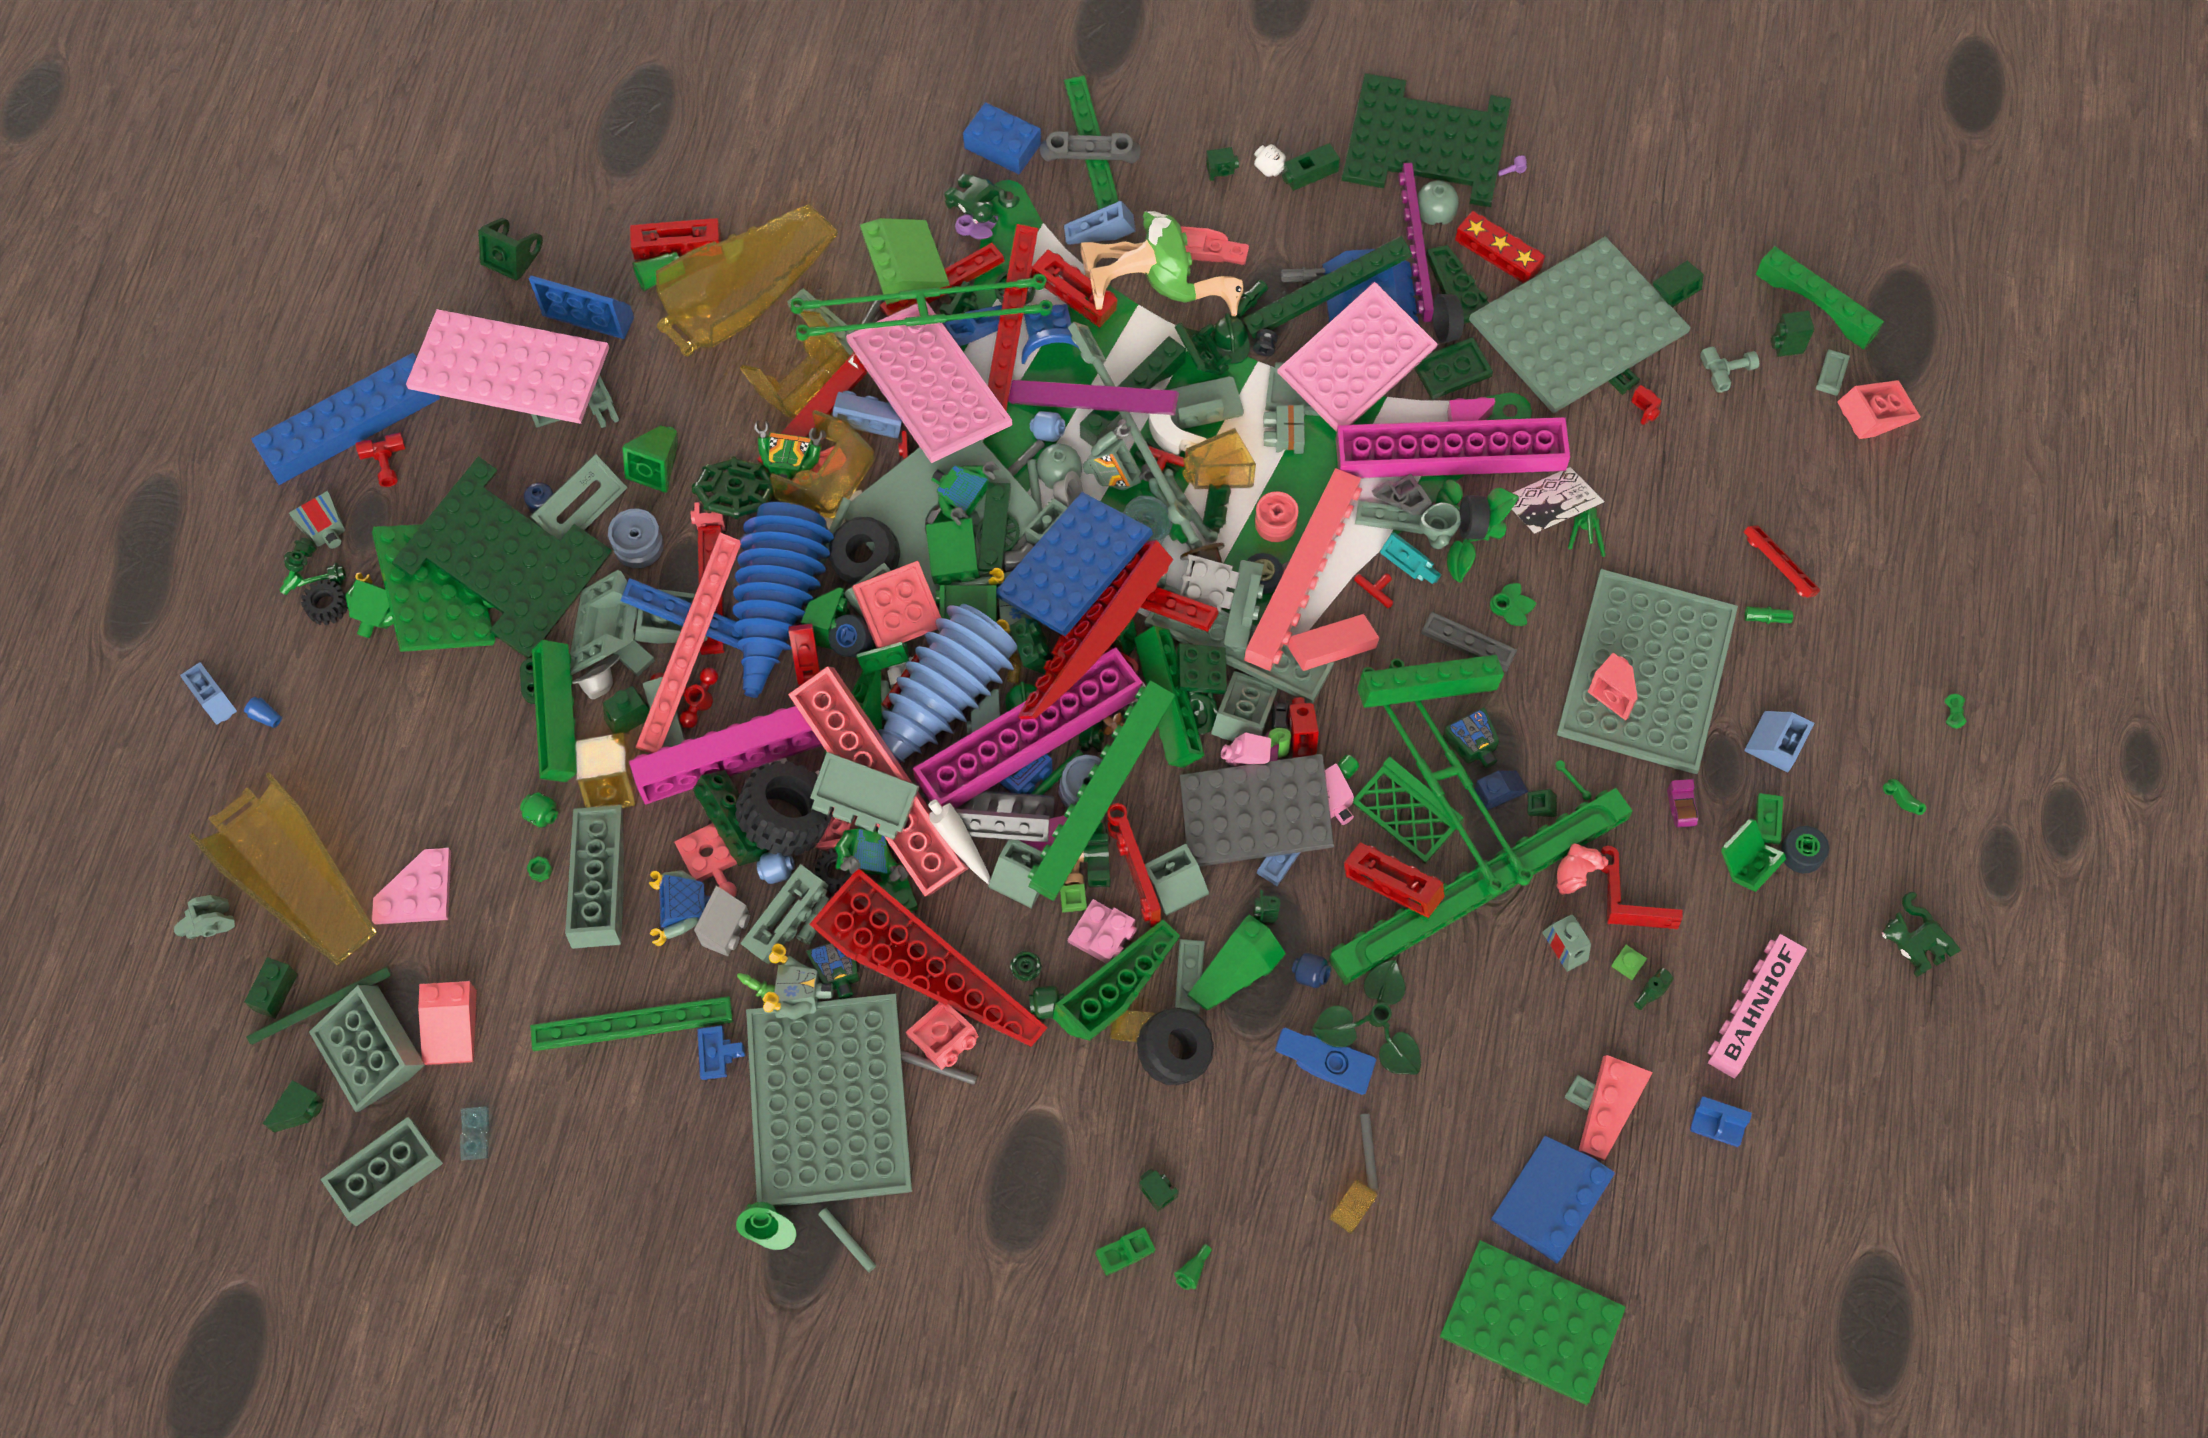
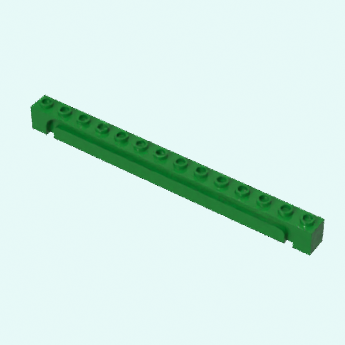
(1470, 889)

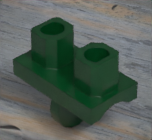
(961, 302)

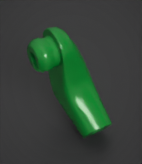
(1903, 797)

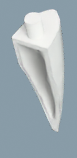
(957, 837)

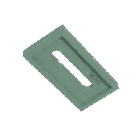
(610, 489)

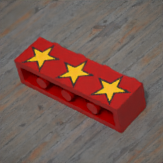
(1499, 247)

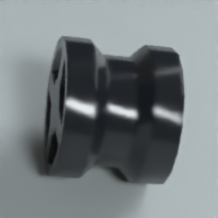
(1265, 342)

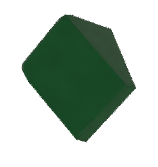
(1542, 803)

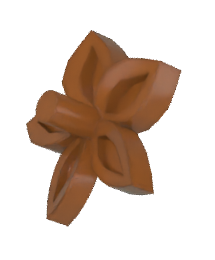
(1112, 723)

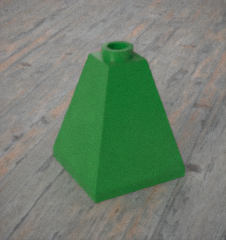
(651, 458)

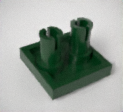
(1201, 668)

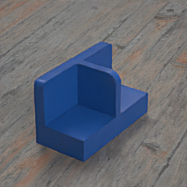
(1720, 1121)

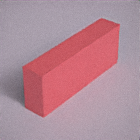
(1333, 642)

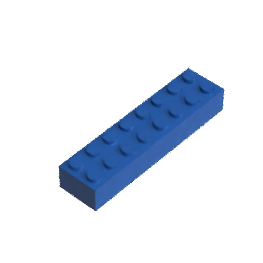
(341, 421)

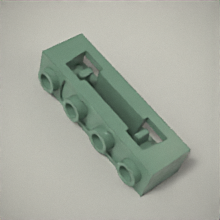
(805, 885)

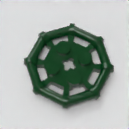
(722, 486)

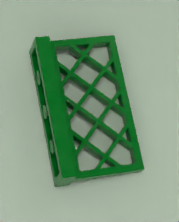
(1421, 794)

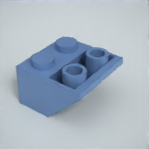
(1779, 738)

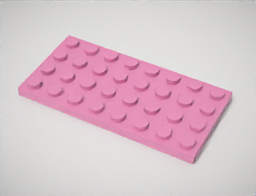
(508, 366)
(929, 384)

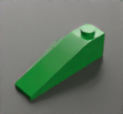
(868, 695)

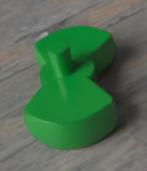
(1955, 703)

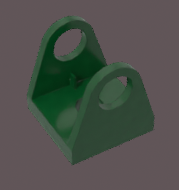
(515, 253)

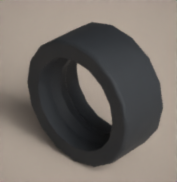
(1474, 517)

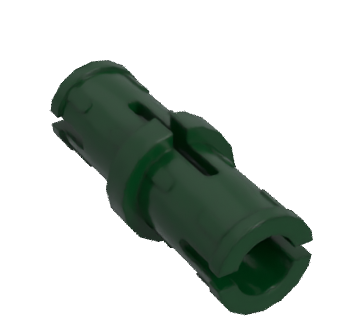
(1250, 297)

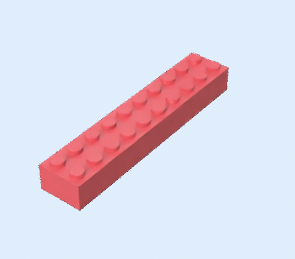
(850, 734)

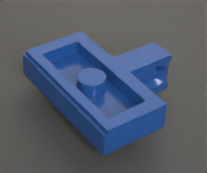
(716, 1052)

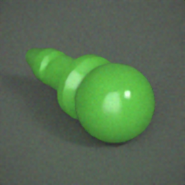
(761, 989)

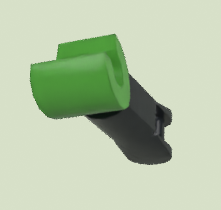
(1279, 733)

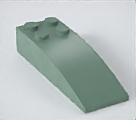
(596, 877)

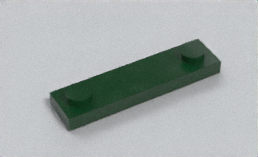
(994, 526)

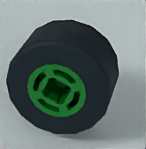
(1799, 857)

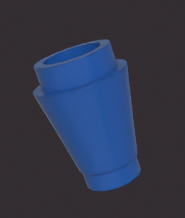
(262, 712)

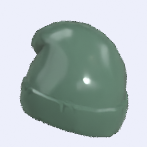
(1440, 524)

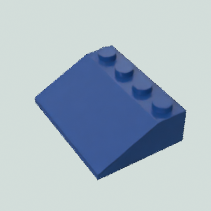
(582, 308)
(1552, 1197)

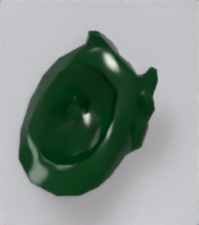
(1204, 711)

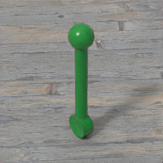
(1560, 766)

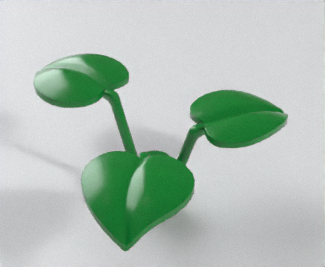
(1463, 553)

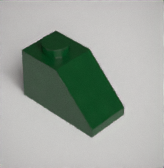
(294, 1108)

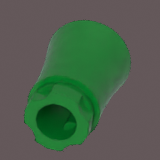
(646, 270)

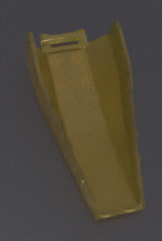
(735, 281)
(288, 871)

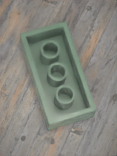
(381, 1171)

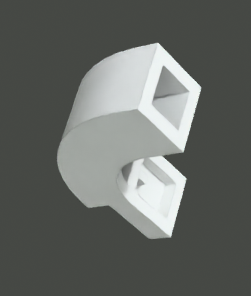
(1169, 436)

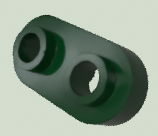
(527, 681)

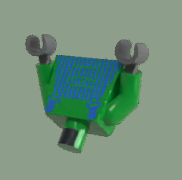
(962, 489)
(869, 853)

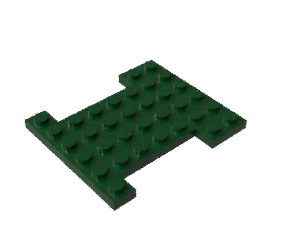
(1435, 137)
(504, 558)

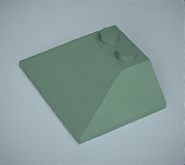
(602, 622)

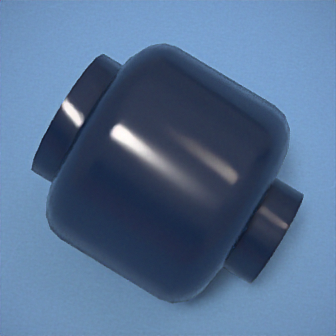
(536, 495)
(1311, 970)

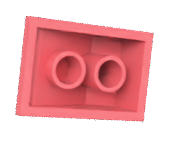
(1877, 408)
(447, 1022)

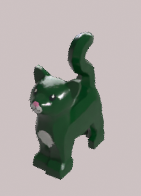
(977, 198)
(1927, 937)

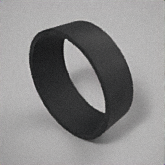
(1447, 317)

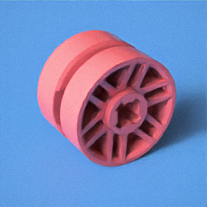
(1276, 516)

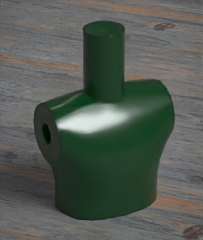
(1654, 988)

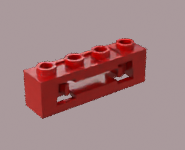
(672, 237)
(1073, 287)
(1394, 879)

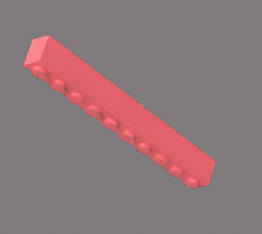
(1303, 569)

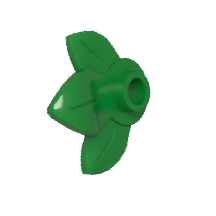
(1515, 605)

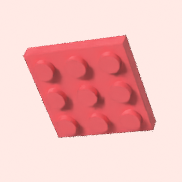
(897, 605)

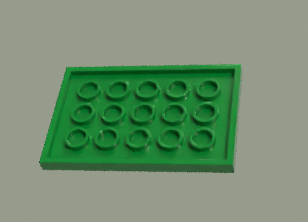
(430, 606)
(1533, 1322)

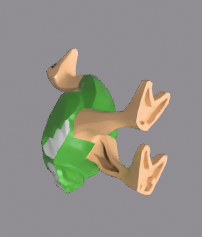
(1163, 262)

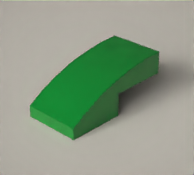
(1125, 1251)

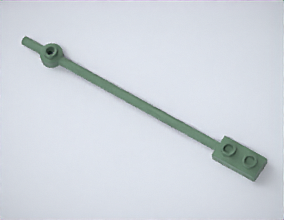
(1092, 354)

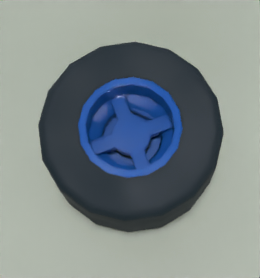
(842, 636)

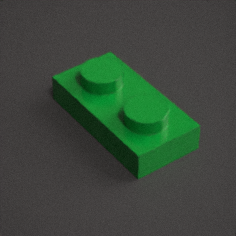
(1769, 817)

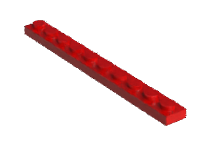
(1010, 325)

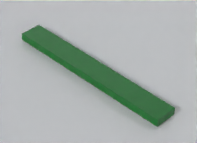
(1087, 125)
(631, 1023)

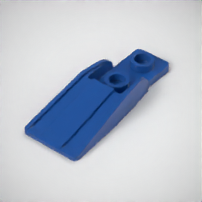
(1336, 1065)

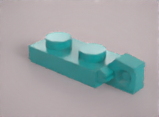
(1409, 559)

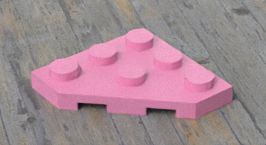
(417, 891)

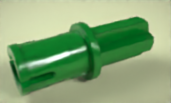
(1768, 615)

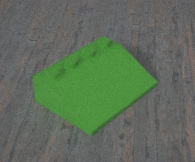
(903, 255)

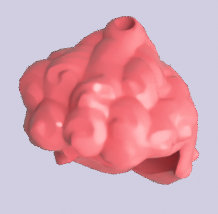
(1575, 866)

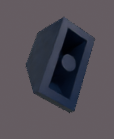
(1500, 788)

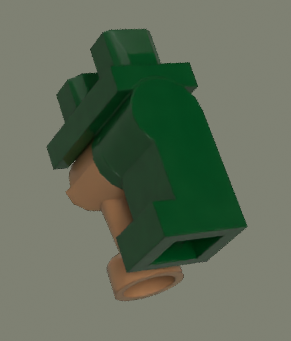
(1097, 856)

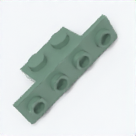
(1244, 605)

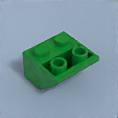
(823, 613)

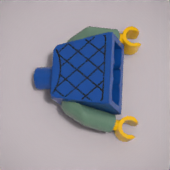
(680, 903)

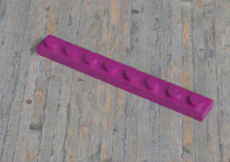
(1417, 248)

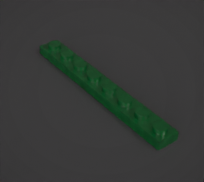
(1328, 286)

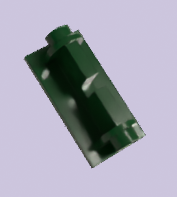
(1215, 511)
(1092, 737)
(1266, 908)

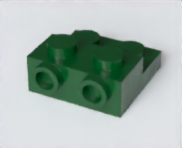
(1031, 644)

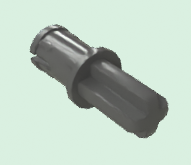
(1301, 275)

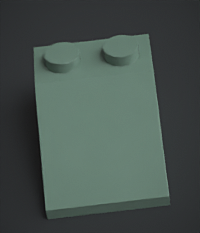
(659, 630)
(1244, 707)

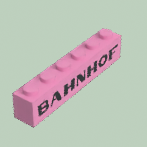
(1757, 1005)

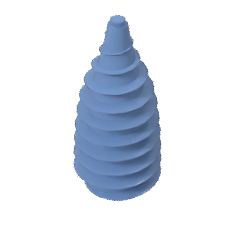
(946, 679)

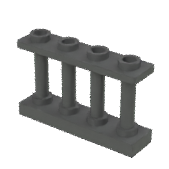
(1008, 816)

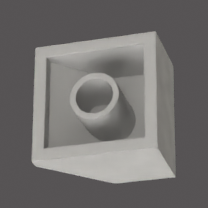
(722, 922)

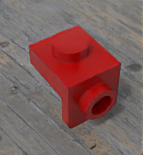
(1647, 402)

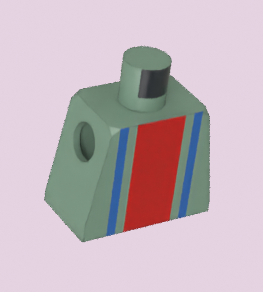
(320, 520)
(1567, 940)

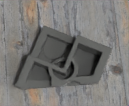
(1405, 495)

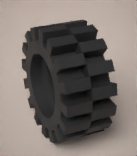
(316, 593)
(822, 869)

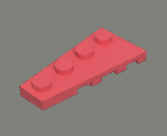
(1612, 1102)

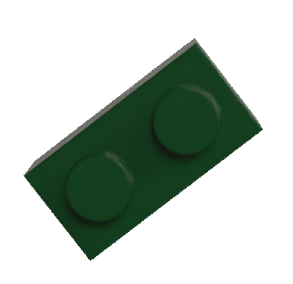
(1792, 333)
(271, 988)

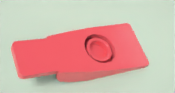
(1213, 246)

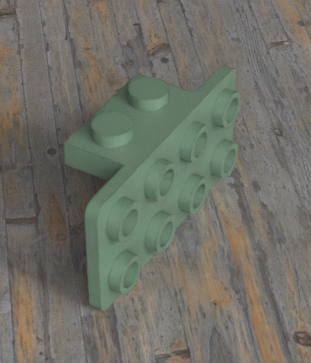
(1207, 403)

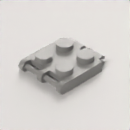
(1209, 582)

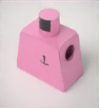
(1339, 795)

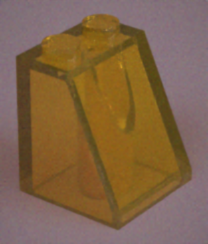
(1220, 462)
(605, 771)

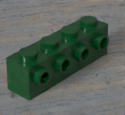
(719, 801)

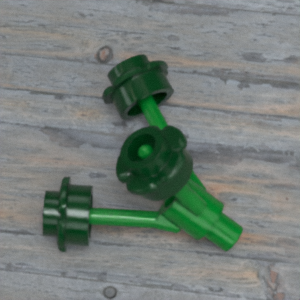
(295, 563)

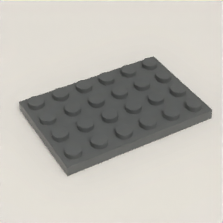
(1257, 810)

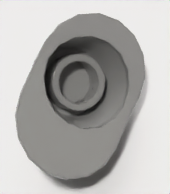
(1068, 489)
(598, 679)

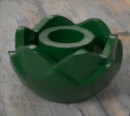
(1025, 958)

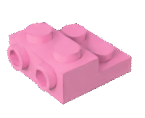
(1102, 931)

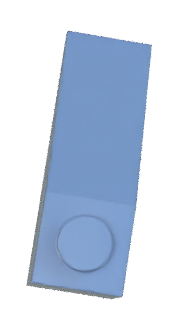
(1103, 225)
(208, 693)

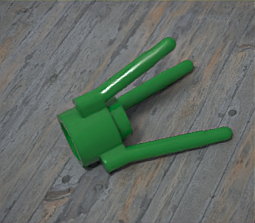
(1587, 521)

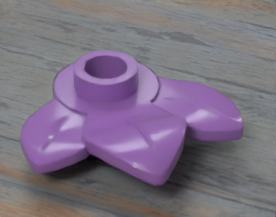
(966, 226)

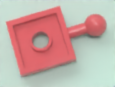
(713, 865)

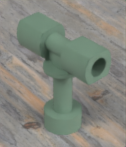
(1721, 367)

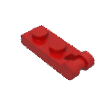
(804, 652)

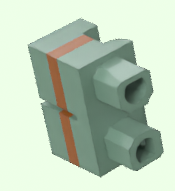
(1289, 428)

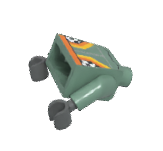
(1113, 463)

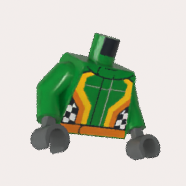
(788, 454)

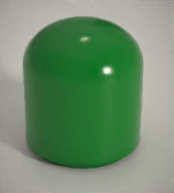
(1348, 766)

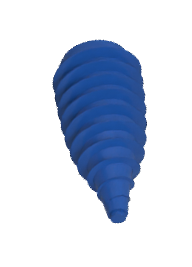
(774, 583)

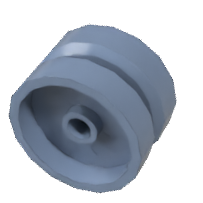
(635, 538)
(1074, 776)

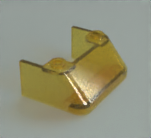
(803, 382)
(837, 476)

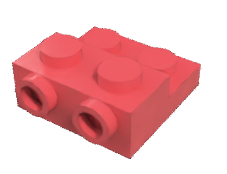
(943, 1035)

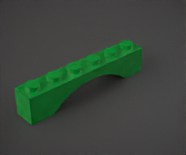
(1853, 319)

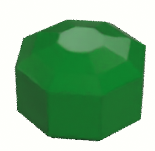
(539, 869)

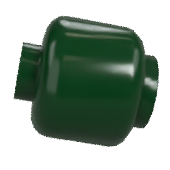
(1044, 1001)

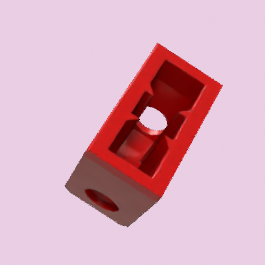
(1301, 722)

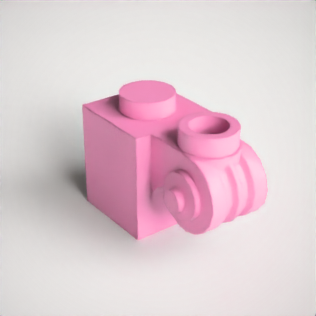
(1247, 750)

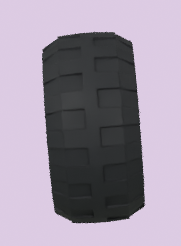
(851, 536)
(1195, 1041)

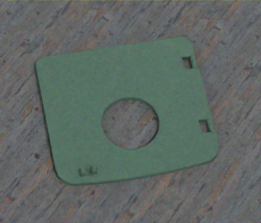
(908, 496)

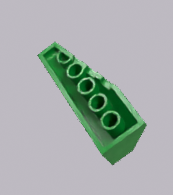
(1115, 985)

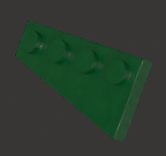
(1455, 281)

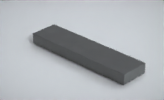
(1467, 640)

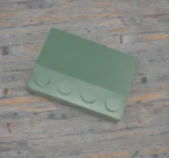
(366, 1046)

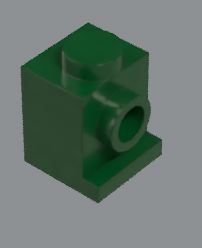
(1221, 162)
(1157, 1189)

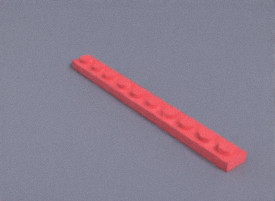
(688, 644)

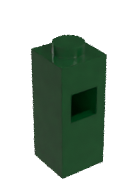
(1311, 167)

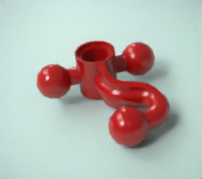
(708, 677)

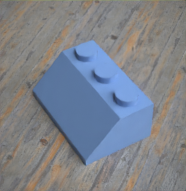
(867, 414)

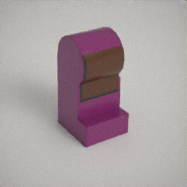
(1682, 803)

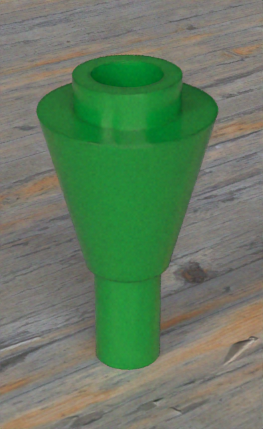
(1189, 1274)

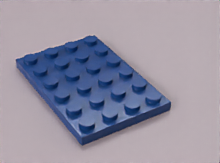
(1073, 563)

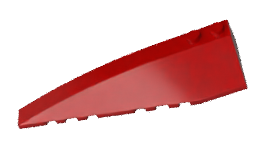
(1098, 627)
(891, 940)

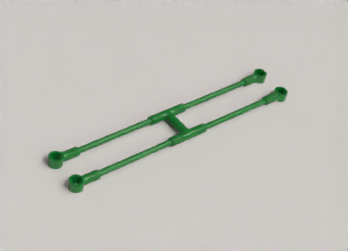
(920, 295)
(1457, 769)

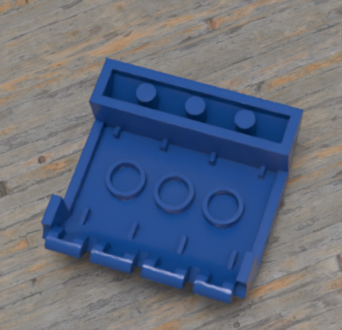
(1394, 281)

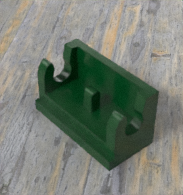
(1679, 283)

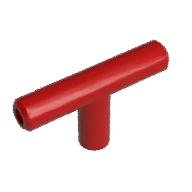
(1164, 457)
(1375, 590)

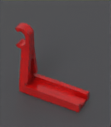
(1633, 914)

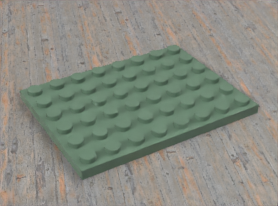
(1579, 324)
(1677, 662)
(828, 1102)

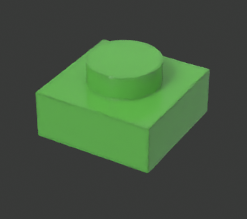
(1073, 898)
(1629, 962)

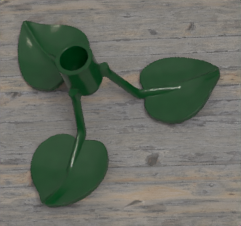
(1337, 1029)

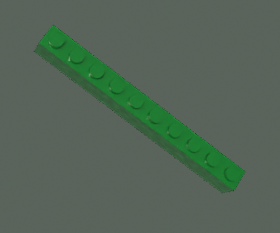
(1101, 790)

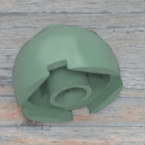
(1437, 202)
(1057, 462)

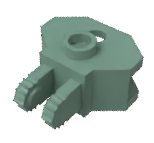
(205, 918)

